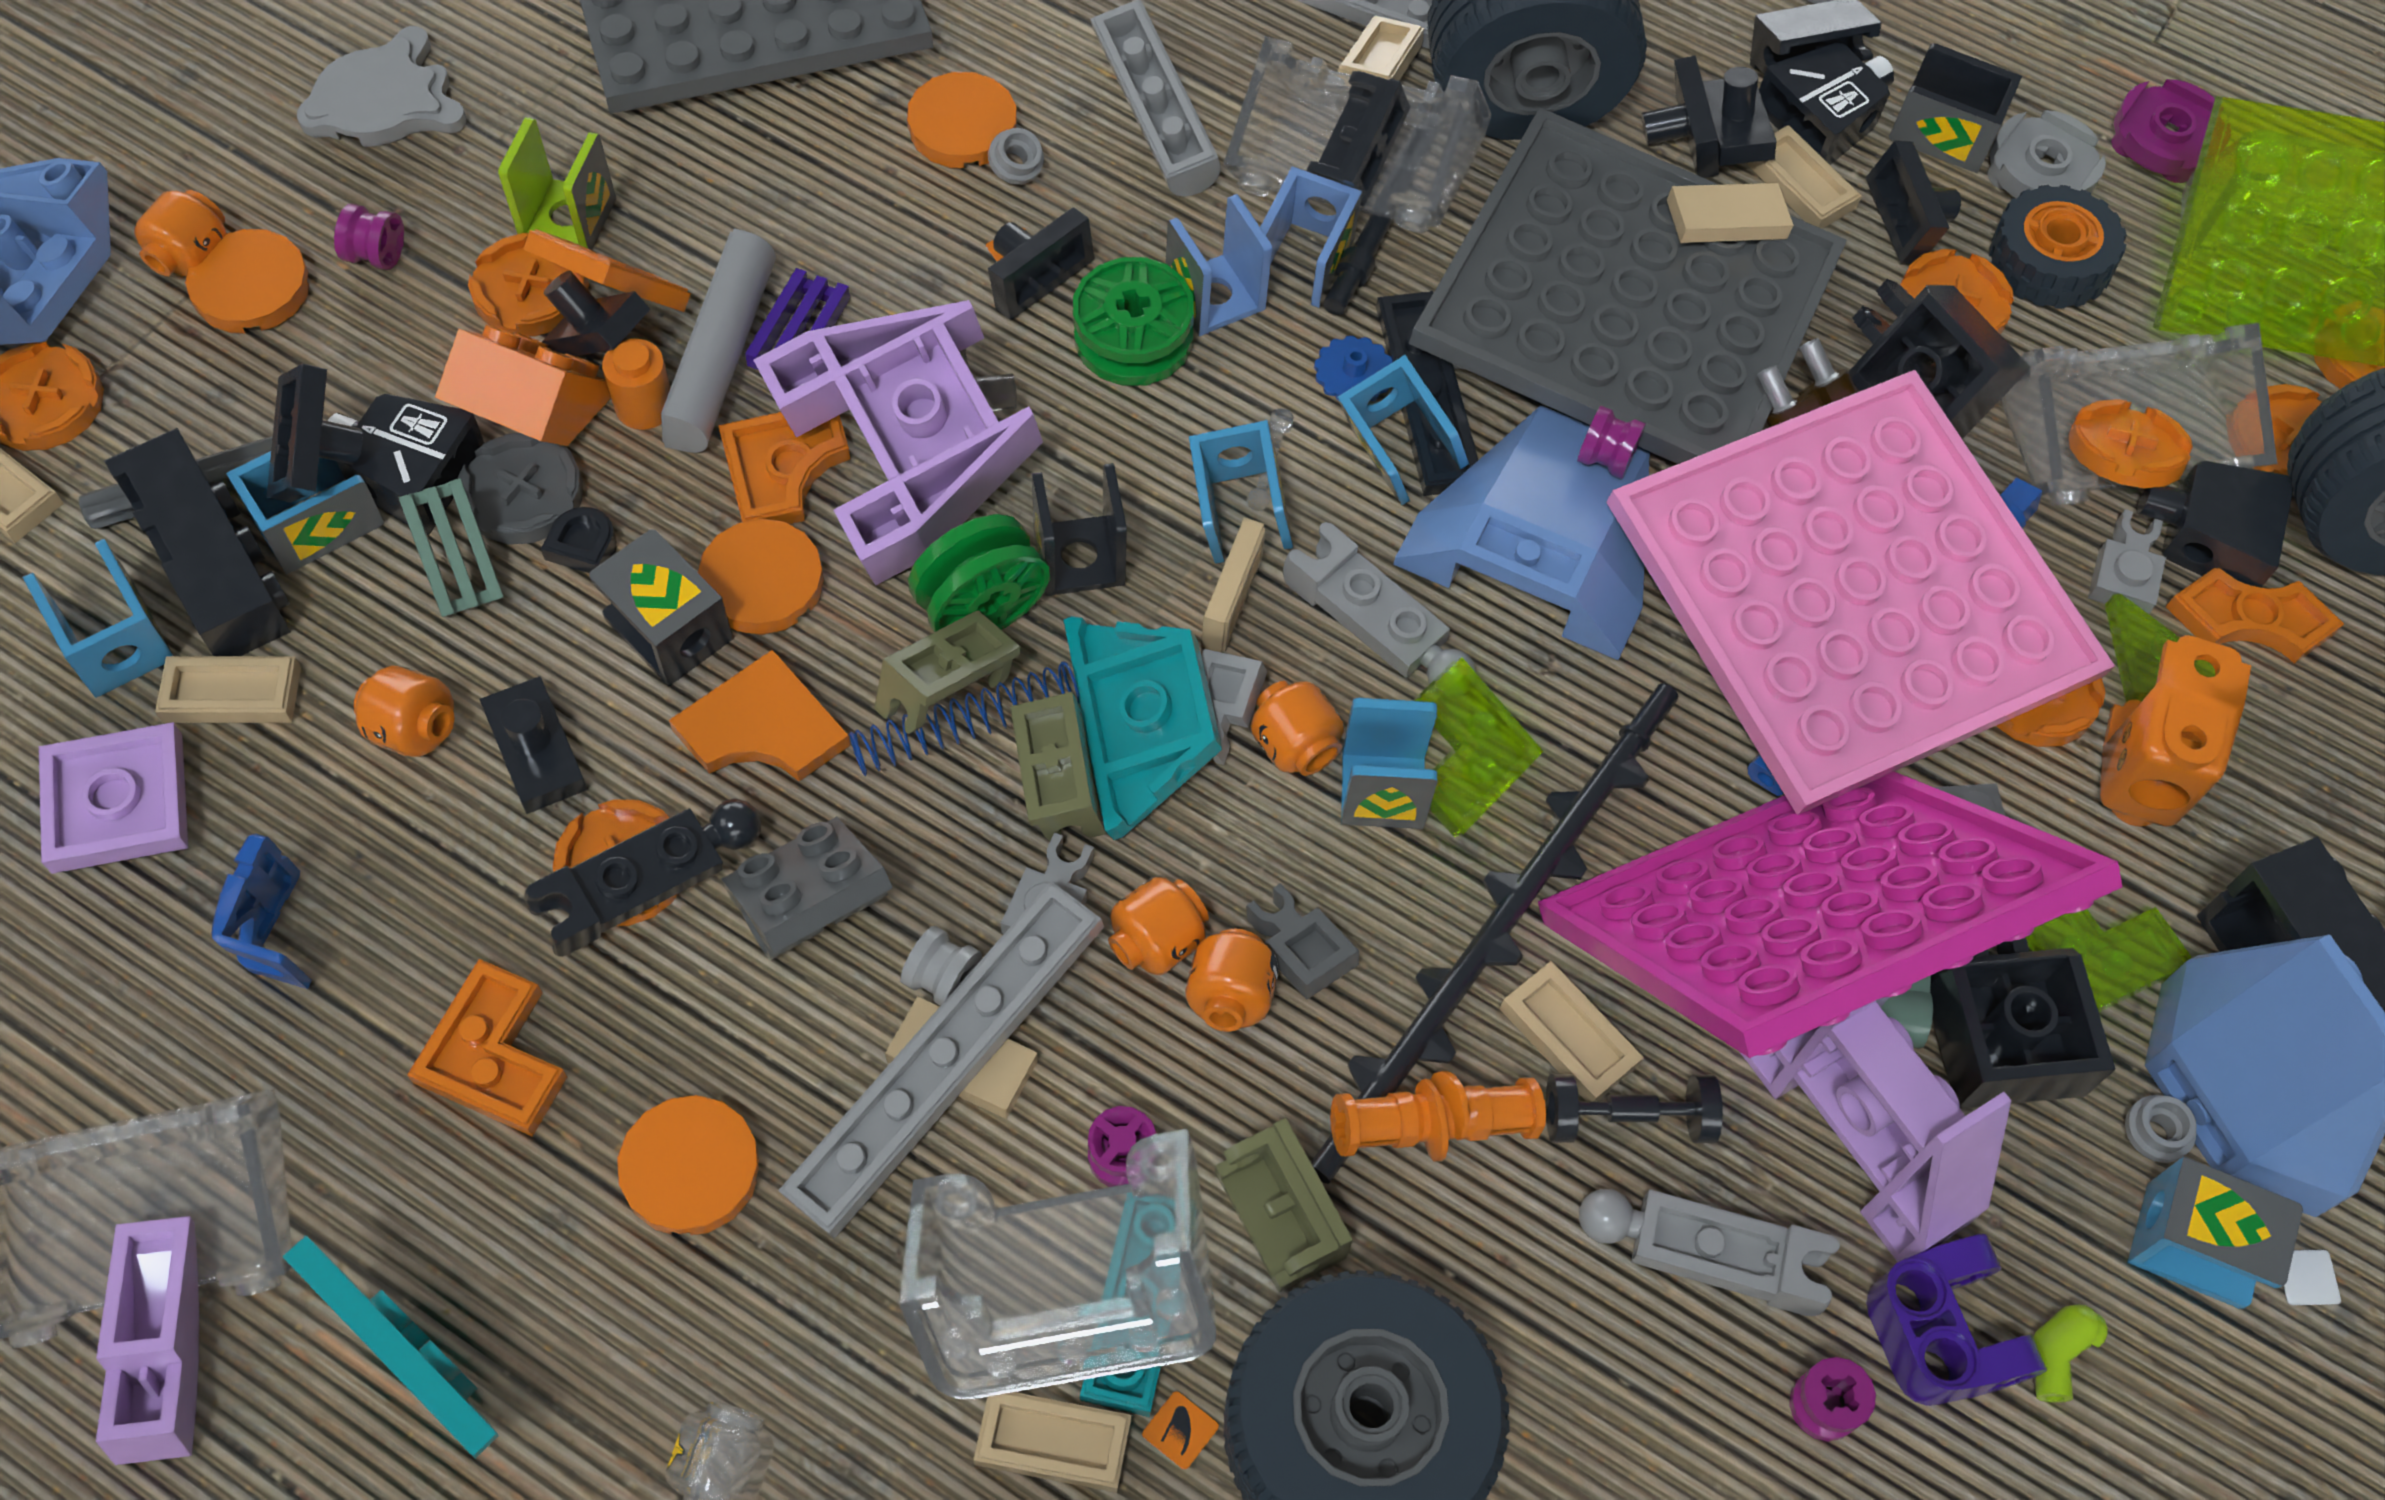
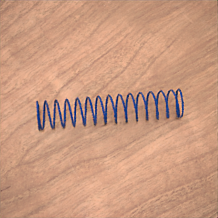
(854, 740)

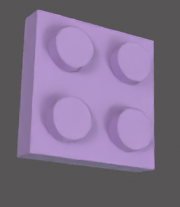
(112, 798)

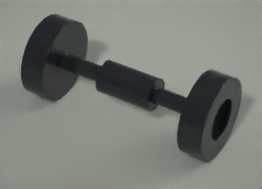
(1702, 1108)

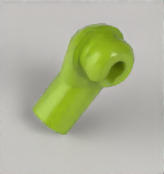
(2061, 1341)

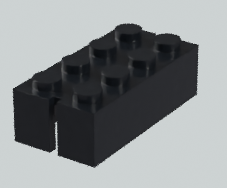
(2295, 898)

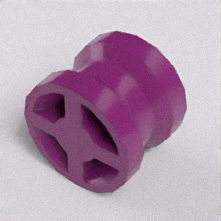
(369, 236)
(1611, 442)
(1123, 1129)
(1820, 1410)

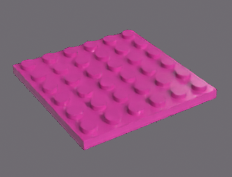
(1823, 910)

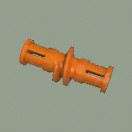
(1437, 1113)

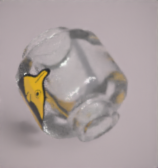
(720, 1454)

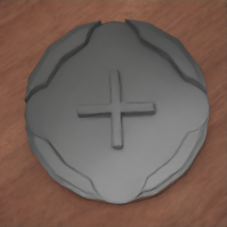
(521, 487)

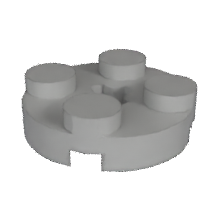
(2023, 142)

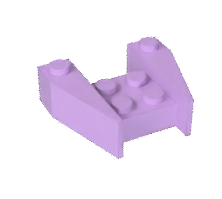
(916, 413)
(1897, 1124)

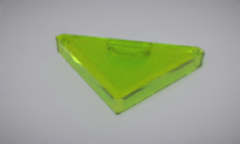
(2139, 647)

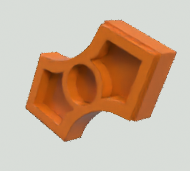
(2279, 618)

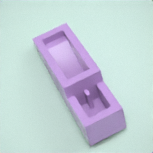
(150, 1342)

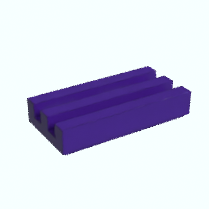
(796, 287)

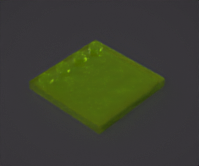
(2284, 232)

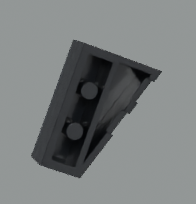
(199, 546)

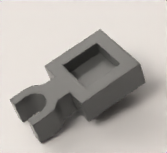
(1307, 948)

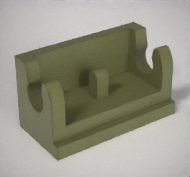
(943, 666)
(1056, 766)
(1283, 1205)

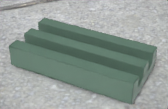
(433, 497)

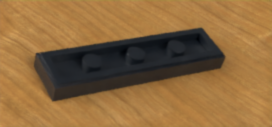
(1432, 460)

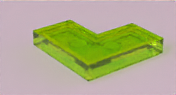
(1486, 745)
(2119, 959)

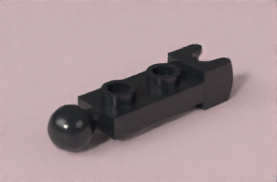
(639, 872)

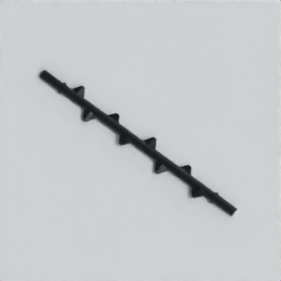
(1512, 895)

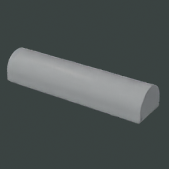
(1157, 99)
(716, 342)

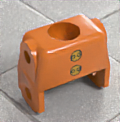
(2177, 740)

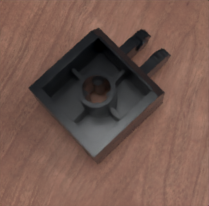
(1946, 343)
(2020, 1026)

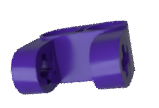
(1942, 1327)

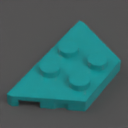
(1141, 714)
(398, 1344)

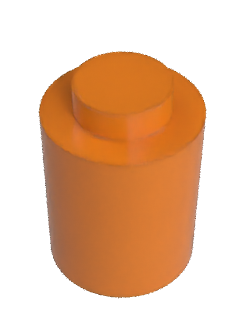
(637, 383)

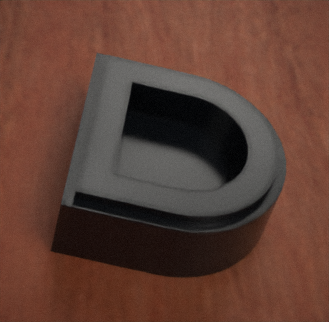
(580, 539)

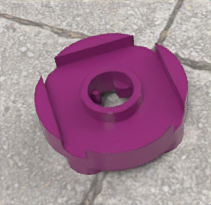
(2142, 129)

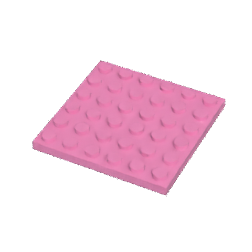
(1857, 589)

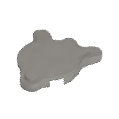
(382, 94)

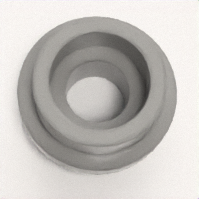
(1021, 143)
(2172, 1116)

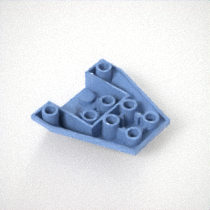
(49, 242)
(1539, 526)
(2277, 1065)

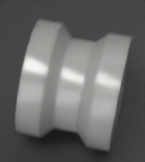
(938, 964)

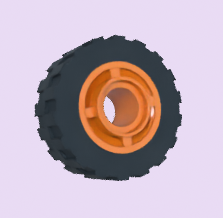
(2058, 246)

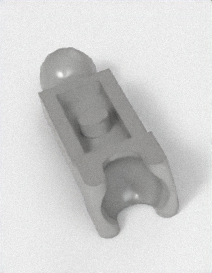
(1370, 605)
(1715, 1247)

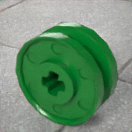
(1133, 321)
(982, 569)

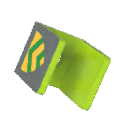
(536, 195)

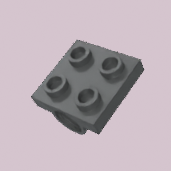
(806, 886)

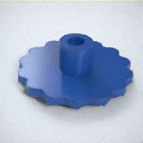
(1348, 364)

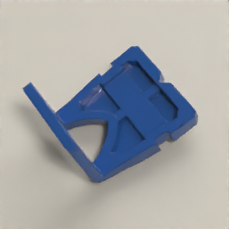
(253, 903)

